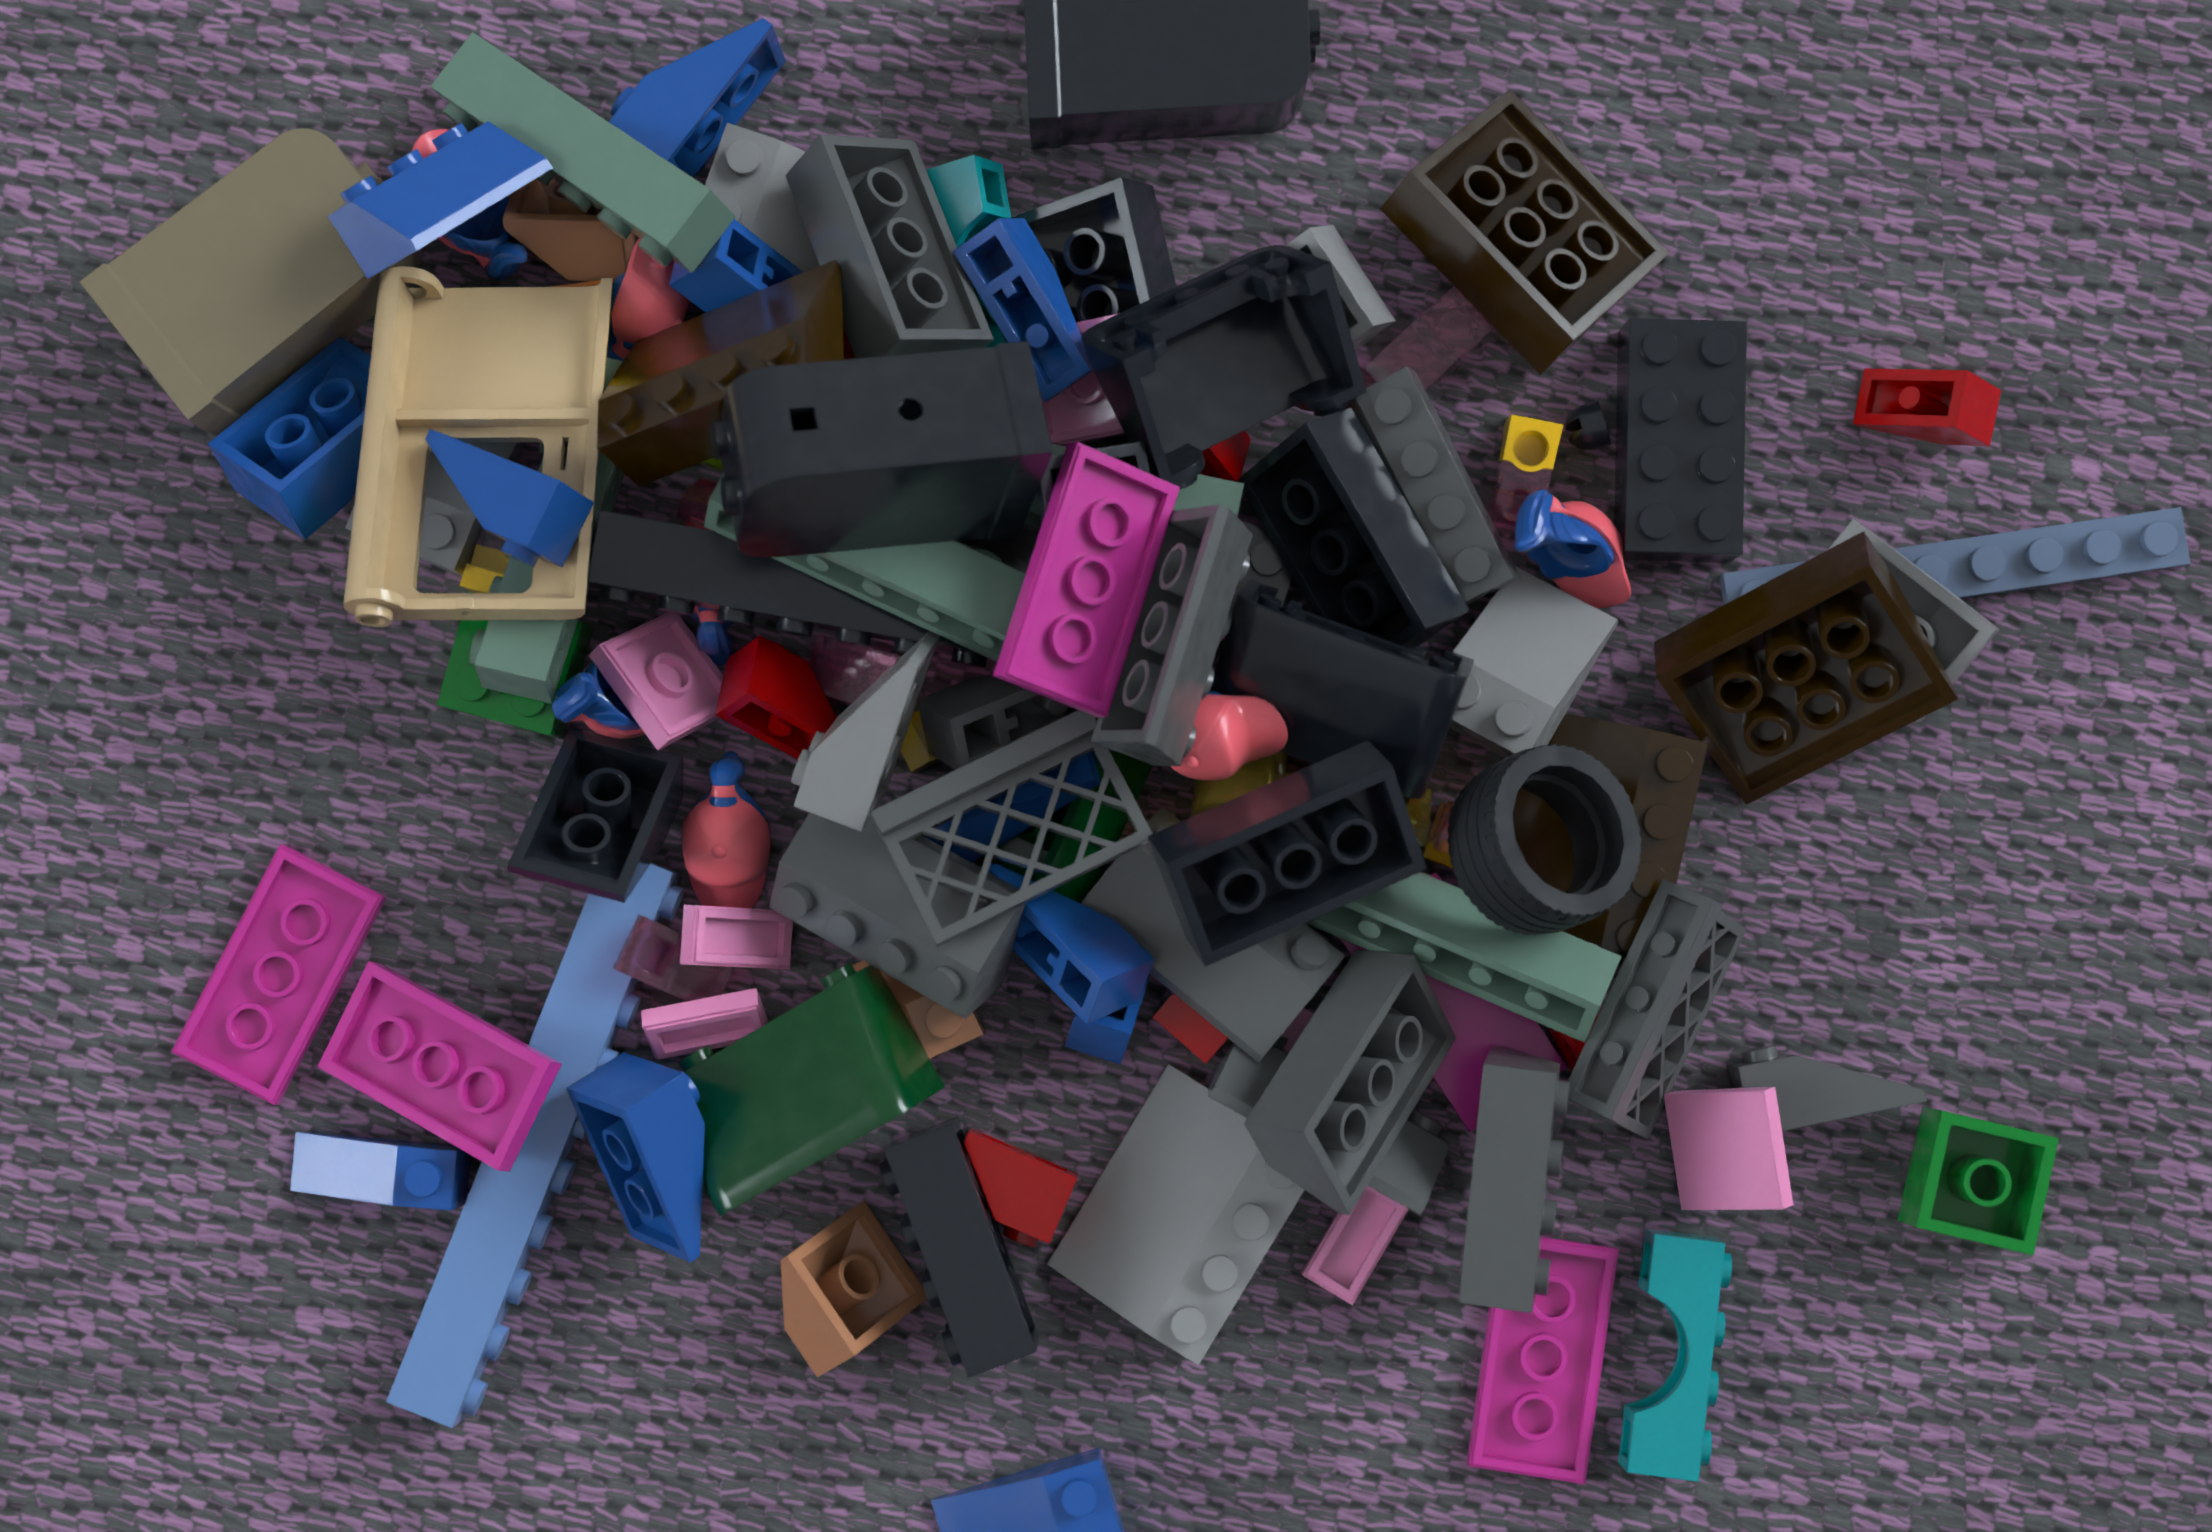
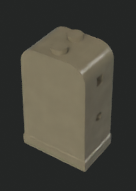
(244, 280)

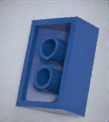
(433, 193)

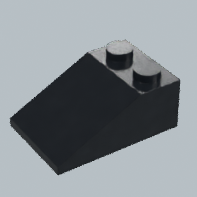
(600, 815)

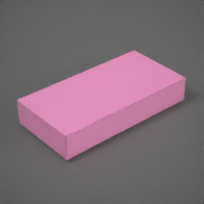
(735, 937)
(702, 1022)
(1354, 1245)

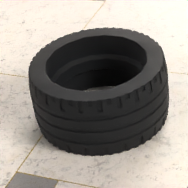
(1595, 817)

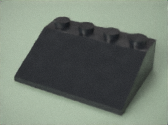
(1105, 247)

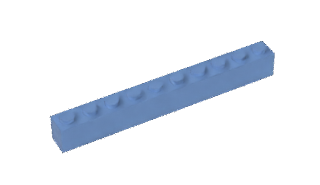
(509, 1209)

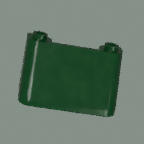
(806, 1085)

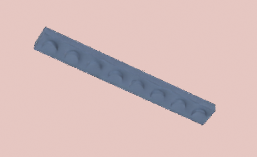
(2030, 556)

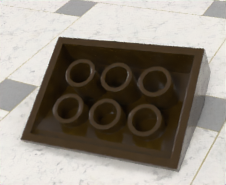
(1523, 230)
(675, 381)
(1803, 669)
(1662, 783)

